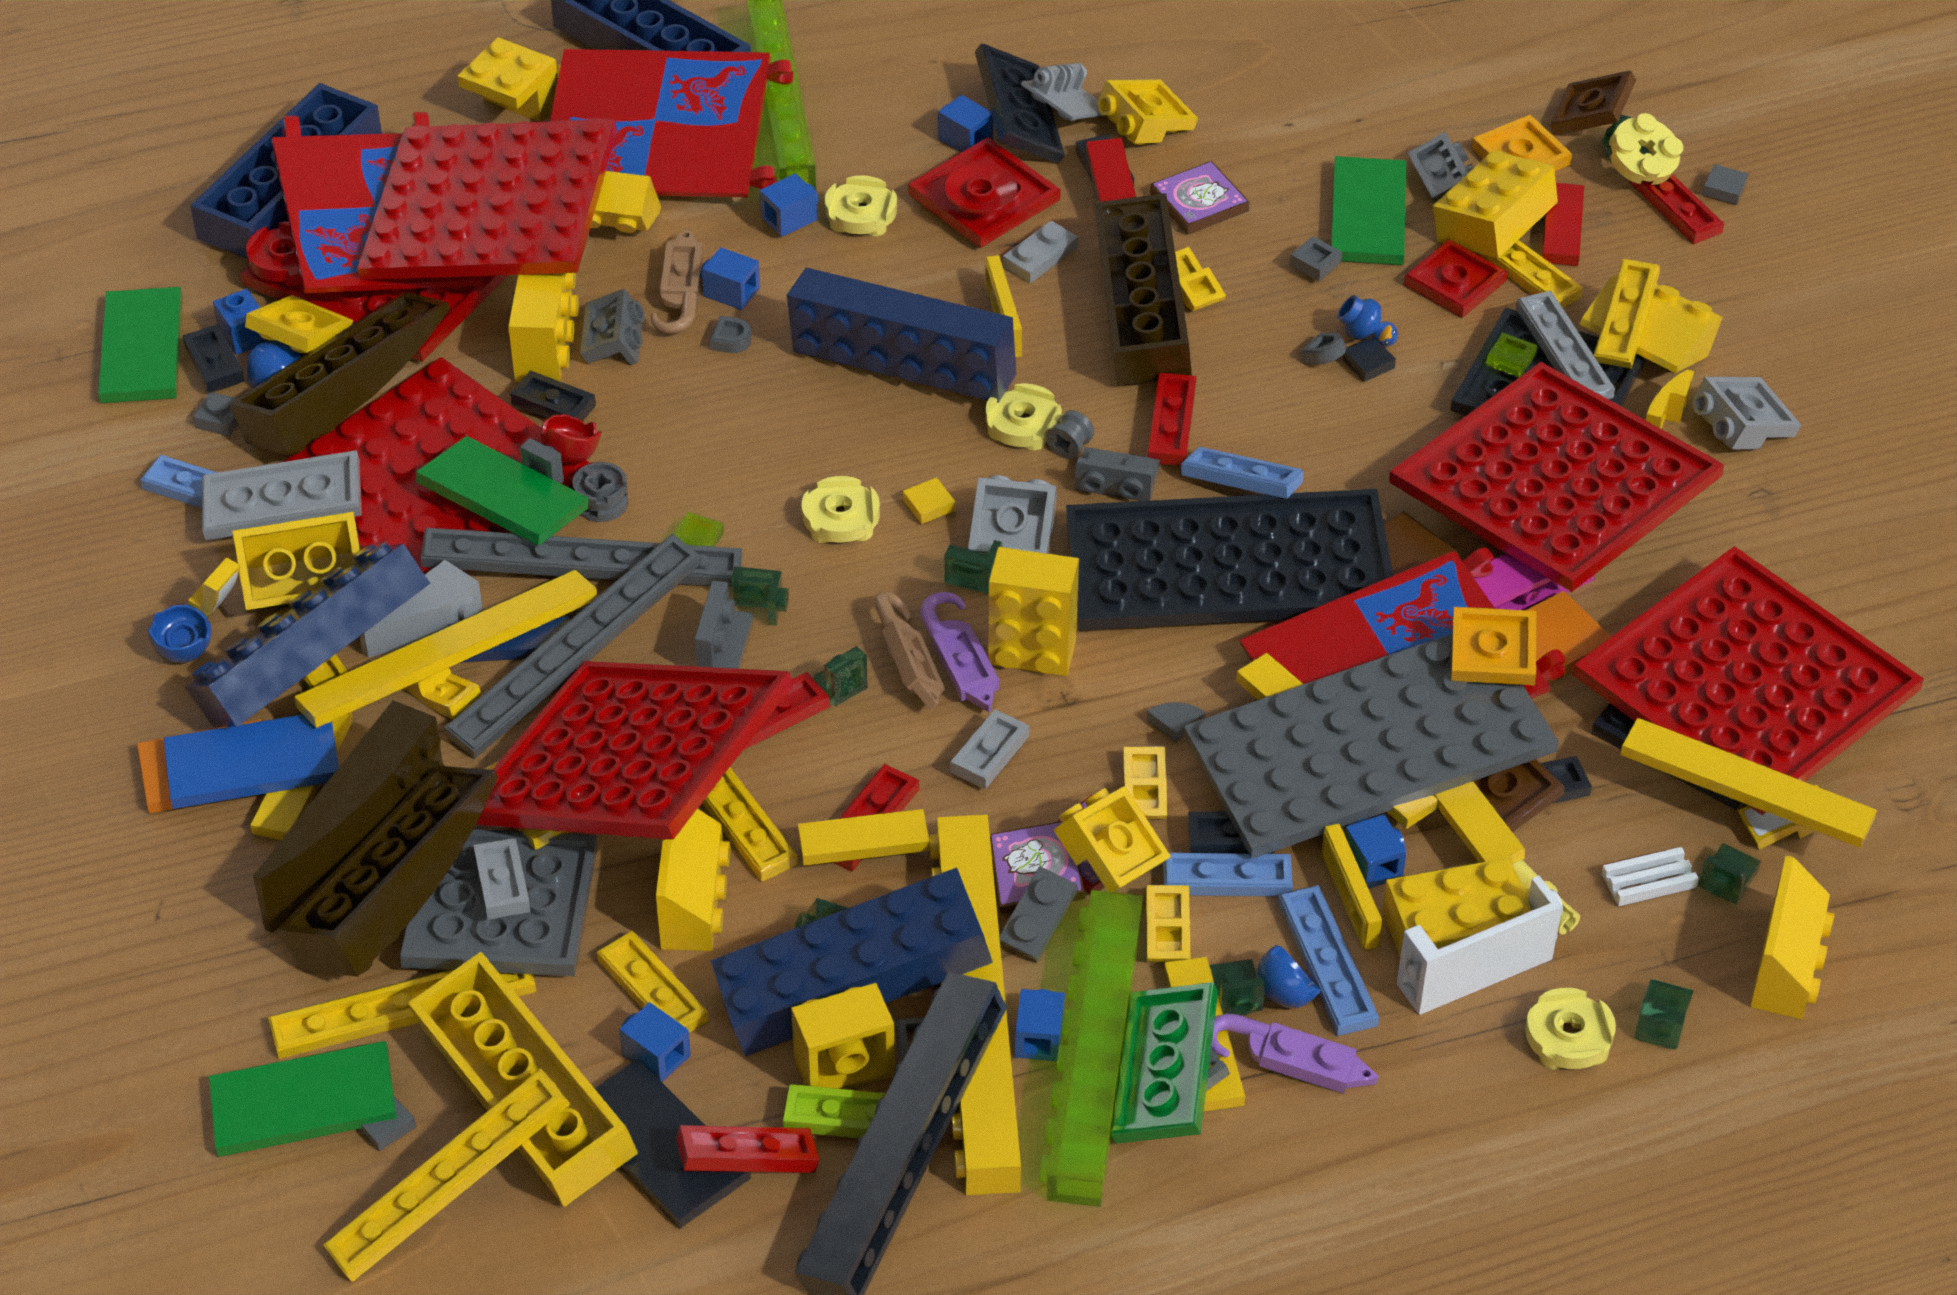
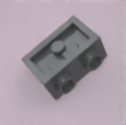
(1440, 164)
(611, 327)
(1116, 474)
(721, 630)

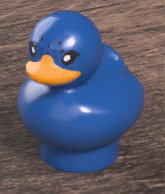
(1364, 318)

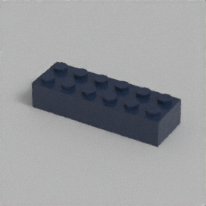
(641, 26)
(251, 191)
(902, 334)
(306, 634)
(892, 940)

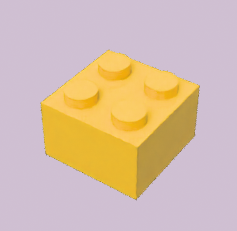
(844, 1039)

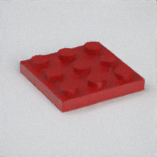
(1032, 197)

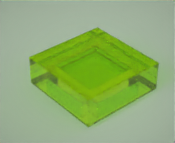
(1511, 354)
(699, 530)

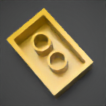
(1495, 203)
(542, 324)
(1033, 611)
(1454, 901)

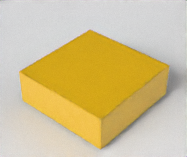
(929, 500)

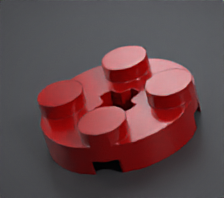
(267, 255)

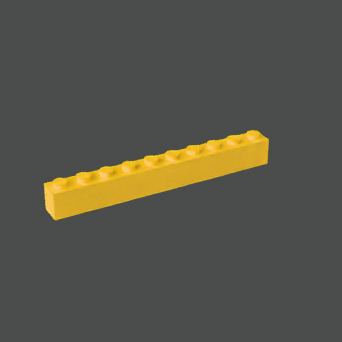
(987, 1108)

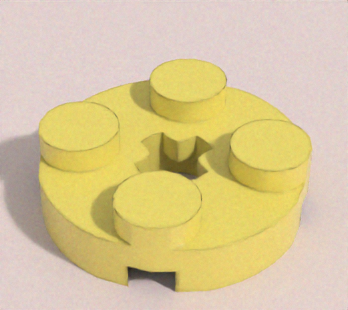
(1656, 138)
(847, 216)
(1016, 431)
(853, 524)
(1564, 1049)

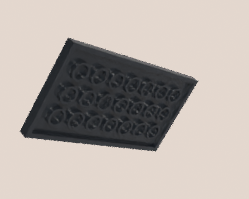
(1223, 557)

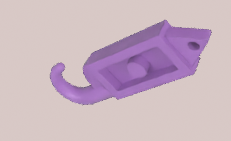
(960, 652)
(1297, 1053)

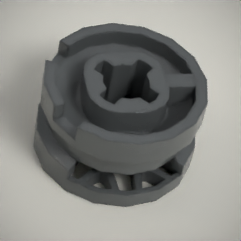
(605, 487)

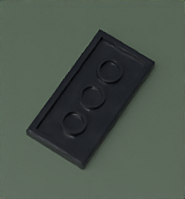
(1016, 114)
(653, 1121)

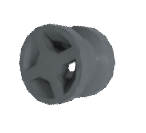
(1070, 434)

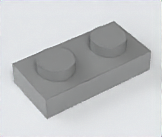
(1040, 252)
(989, 749)
(501, 878)

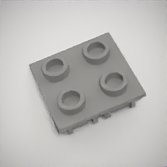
(1062, 89)

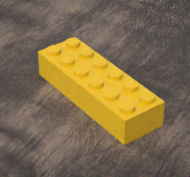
(499, 1045)

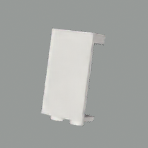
(1439, 976)

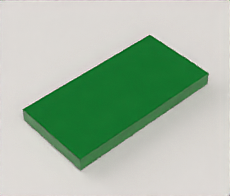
(1369, 210)
(140, 345)
(502, 490)
(1165, 1063)
(301, 1098)

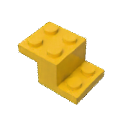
(513, 79)

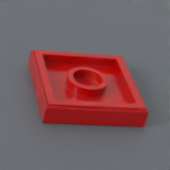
(1455, 278)

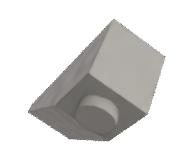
(445, 601)

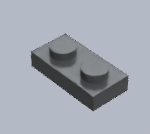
(1038, 914)

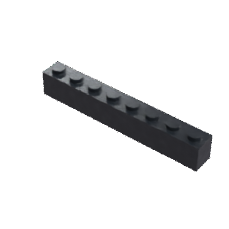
(901, 1138)

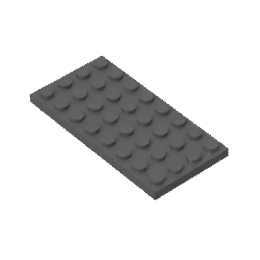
(1362, 744)

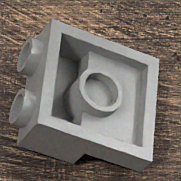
(1743, 411)
(1013, 513)

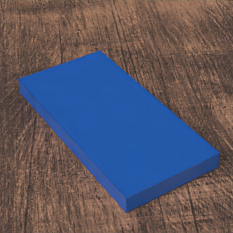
(249, 760)

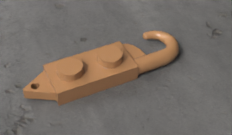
(680, 281)
(908, 650)

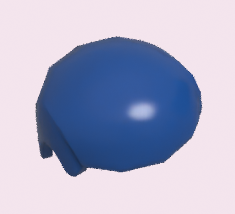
(269, 359)
(180, 633)
(1285, 979)

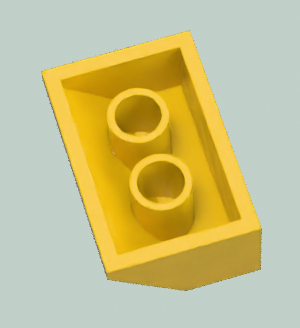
(626, 202)
(1675, 329)
(292, 557)
(692, 885)
(1793, 944)

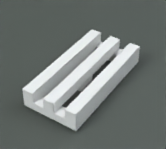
(1646, 871)

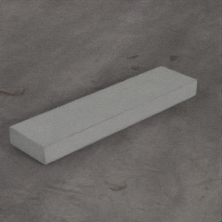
(1563, 342)

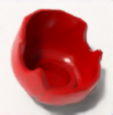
(570, 437)

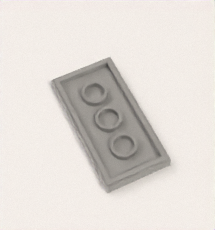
(280, 493)

